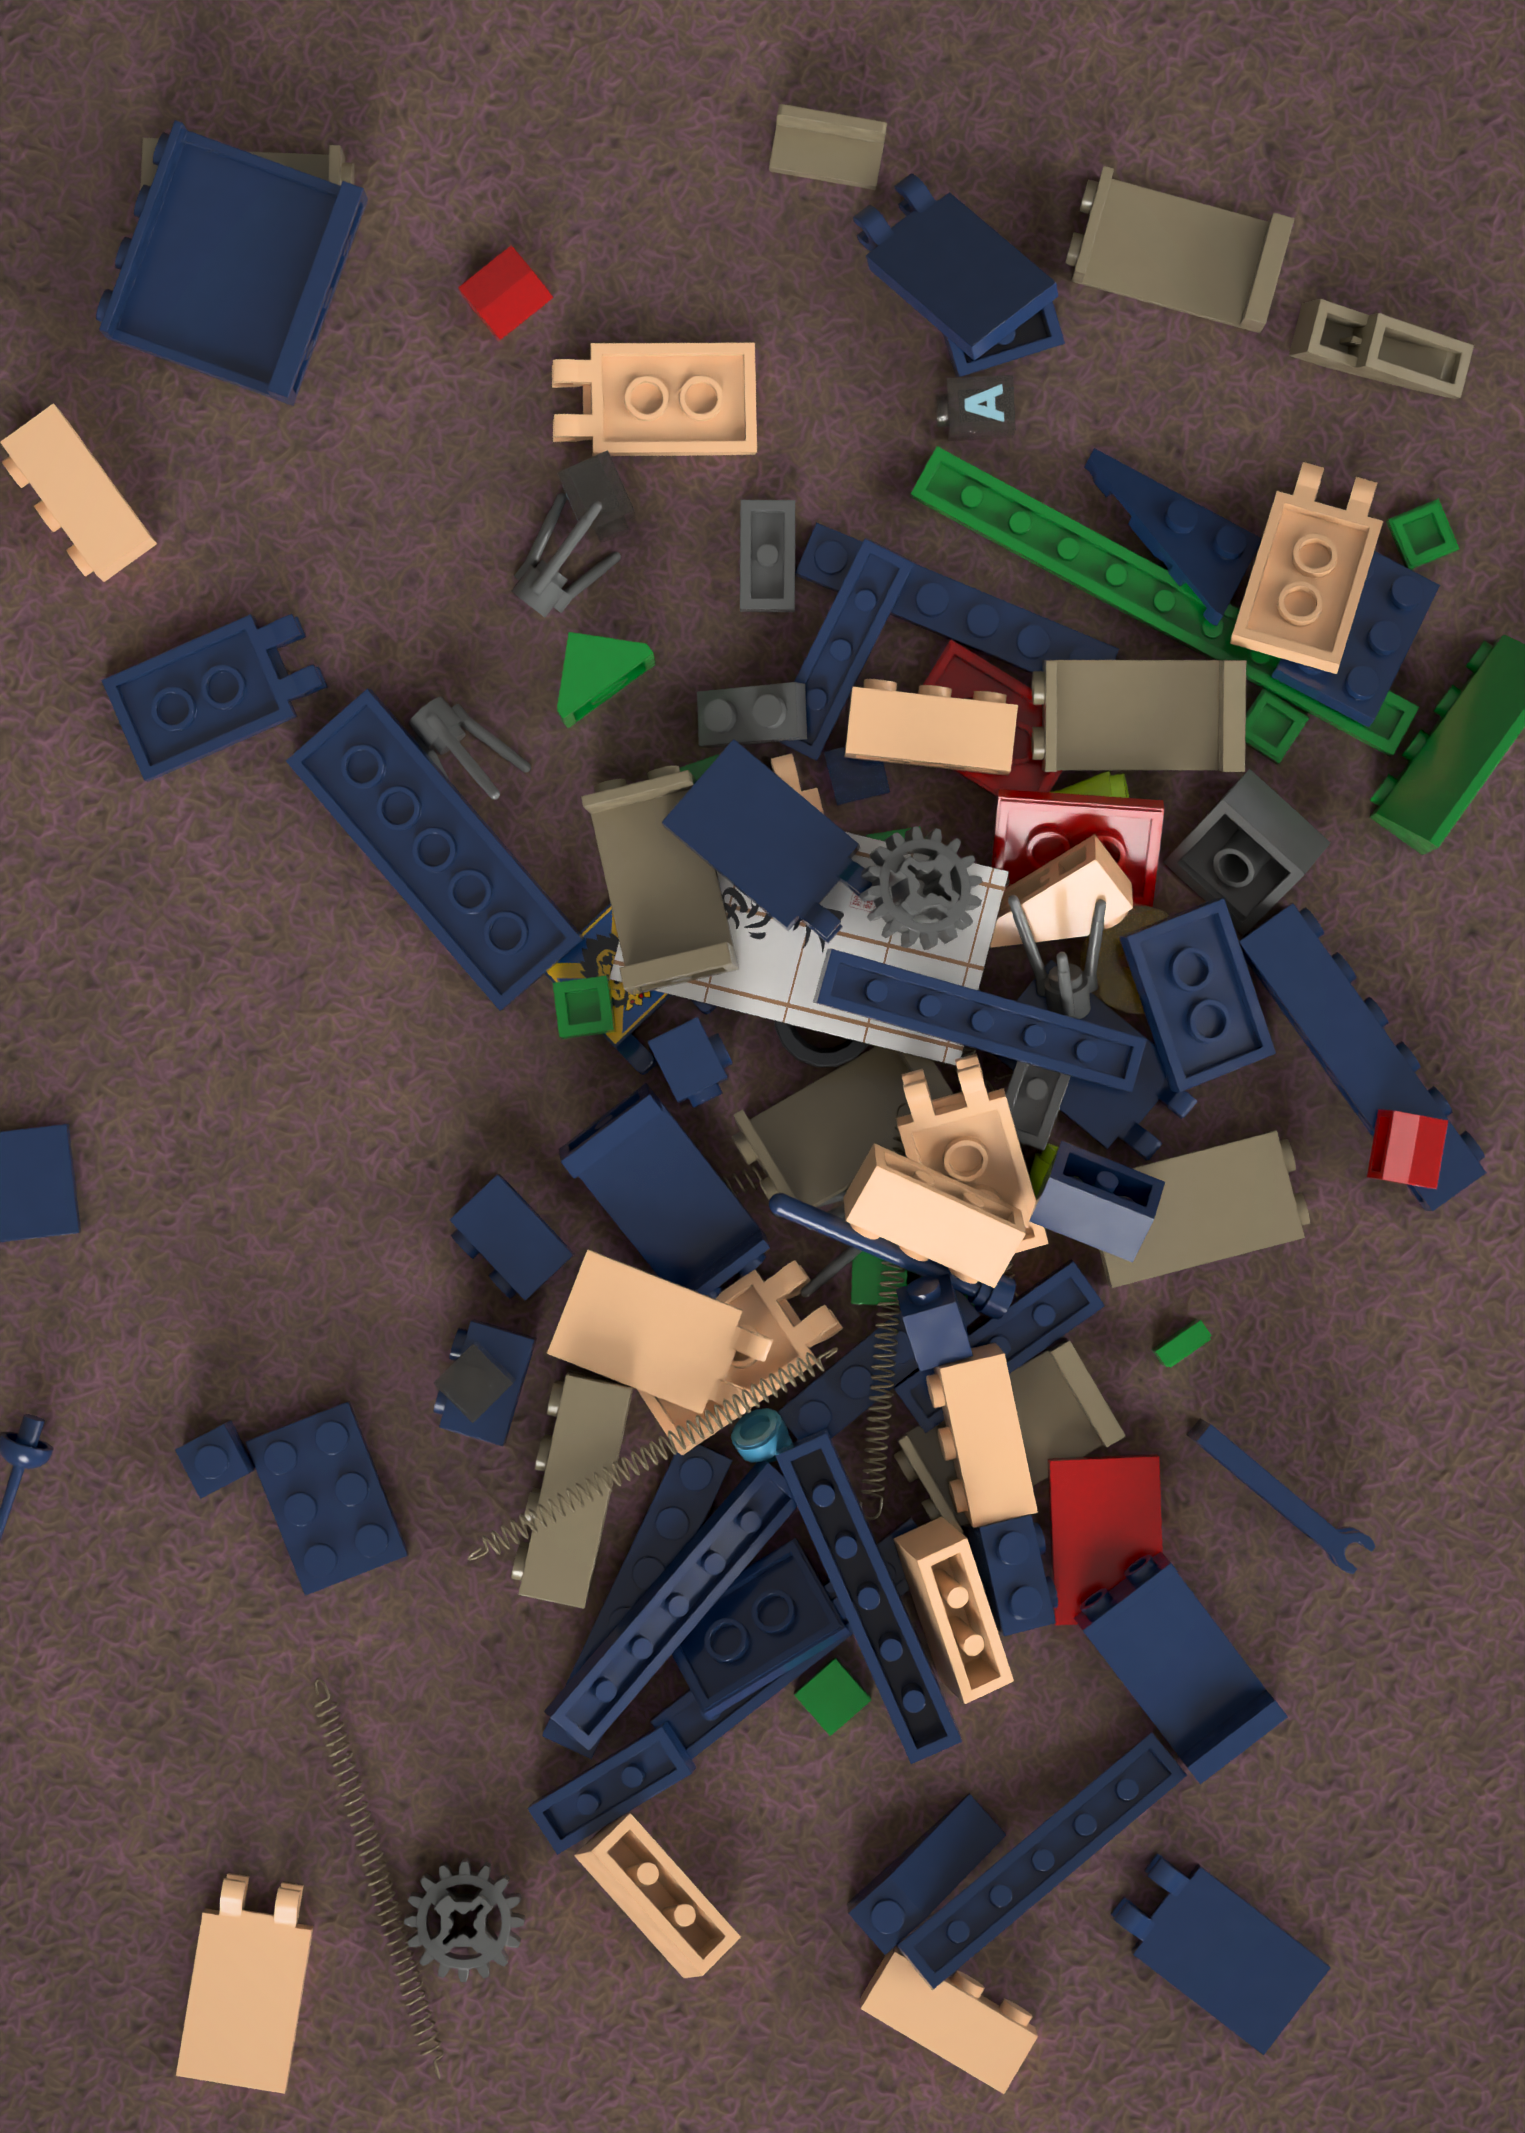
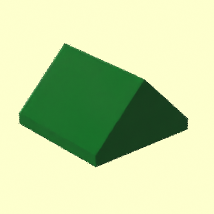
(596, 671)

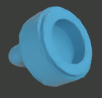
(760, 1435)

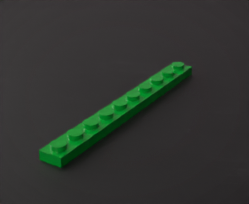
(1122, 582)

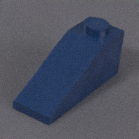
(925, 1874)

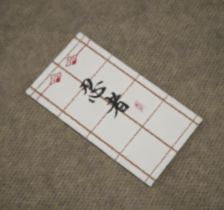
(784, 967)

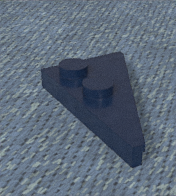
(1187, 537)

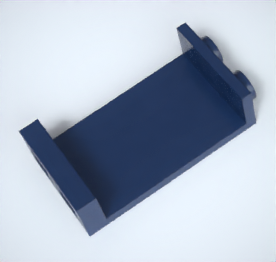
(665, 1195)
(1179, 1666)

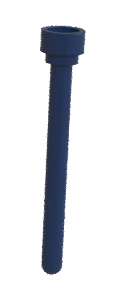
(987, 1300)

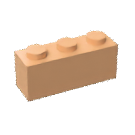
(75, 494)
(931, 728)
(933, 1217)
(982, 1437)
(953, 1609)
(657, 1896)
(952, 2020)

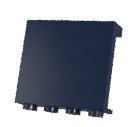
(231, 264)

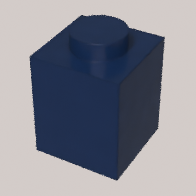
(934, 1321)
(215, 1459)

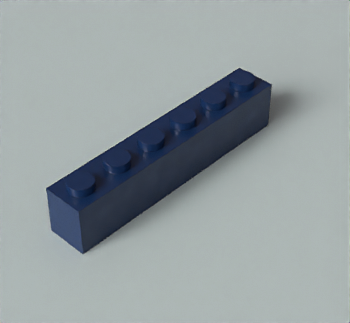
(1351, 1041)
(868, 1596)

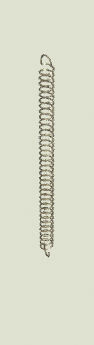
(878, 1367)
(645, 1464)
(373, 1871)

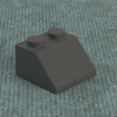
(1247, 851)

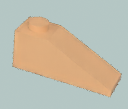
(1063, 896)

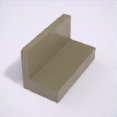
(827, 146)

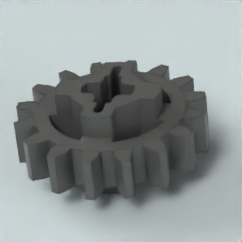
(937, 873)
(483, 1938)

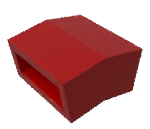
(505, 293)
(1407, 1148)

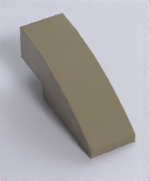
(1380, 349)

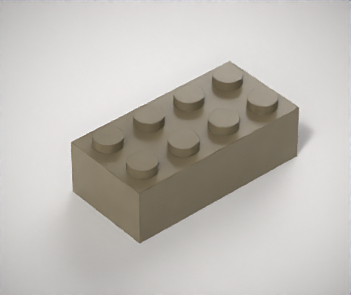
(585, 1439)

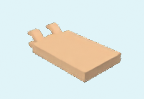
(662, 399)
(1308, 574)
(970, 1140)
(768, 1314)
(653, 1334)
(246, 1991)

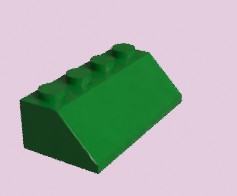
(1459, 751)

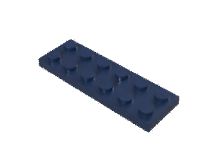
(435, 849)

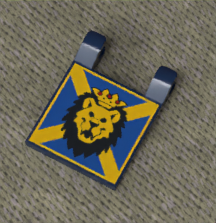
(593, 959)

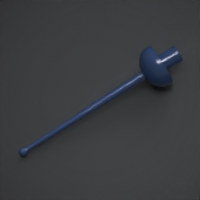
(23, 1452)

